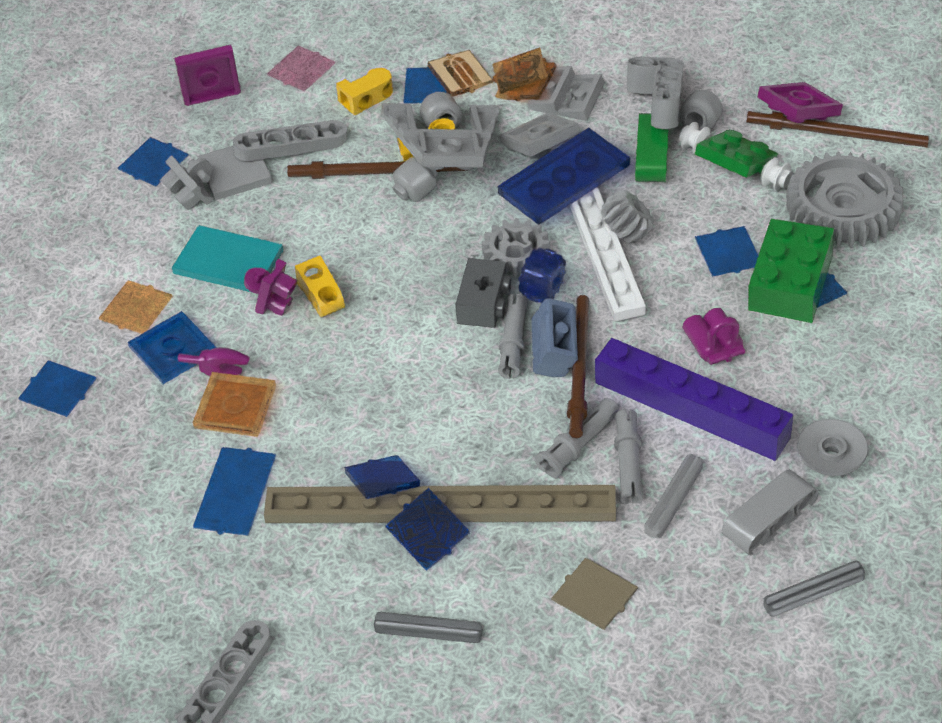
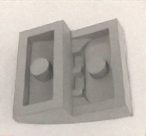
(559, 89)

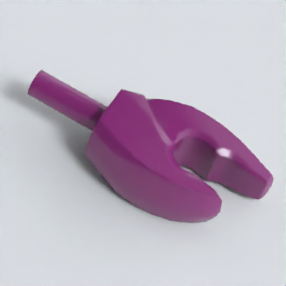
(217, 360)

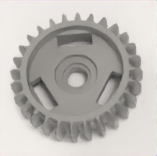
(846, 181)

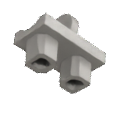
(196, 172)

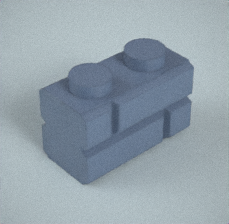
(554, 338)

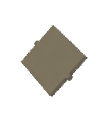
(594, 593)

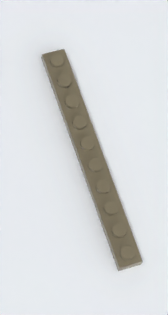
(467, 503)

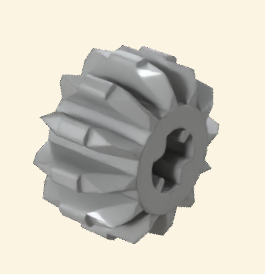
(627, 216)

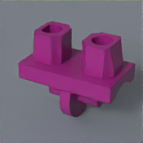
(272, 288)

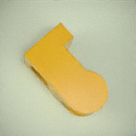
(365, 91)
(320, 287)

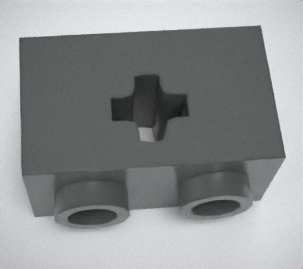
(482, 292)

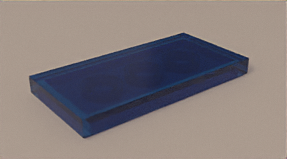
(563, 176)

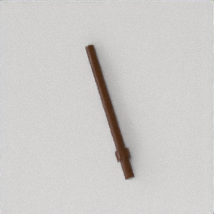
(778, 121)
(318, 169)
(577, 405)

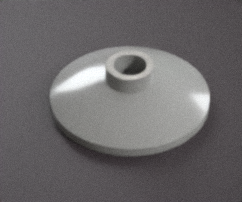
(832, 436)

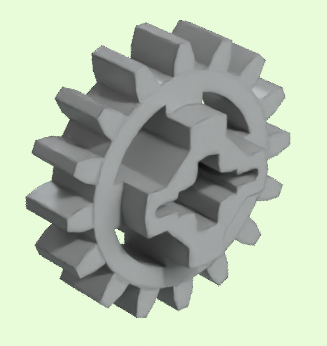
(514, 243)

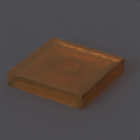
(234, 404)

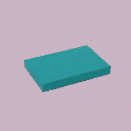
(224, 257)

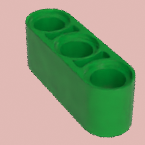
(650, 151)

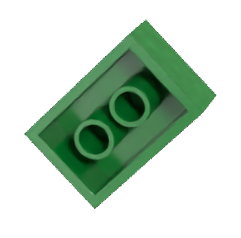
(791, 270)

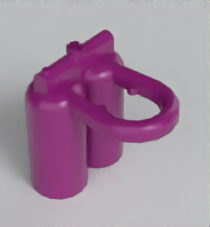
(714, 336)

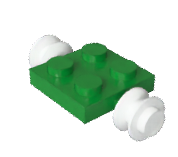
(737, 154)

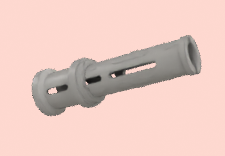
(569, 448)

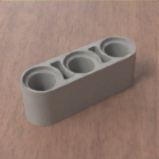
(768, 511)

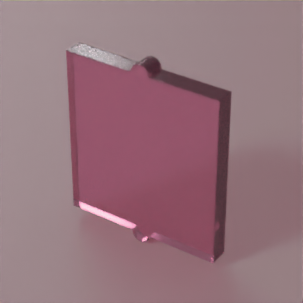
(301, 68)

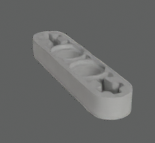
(248, 148)
(222, 680)

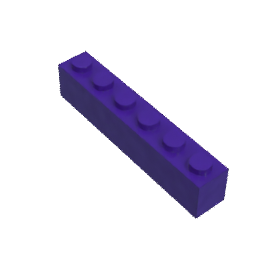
(694, 399)

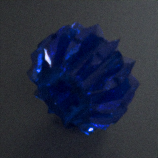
(542, 275)

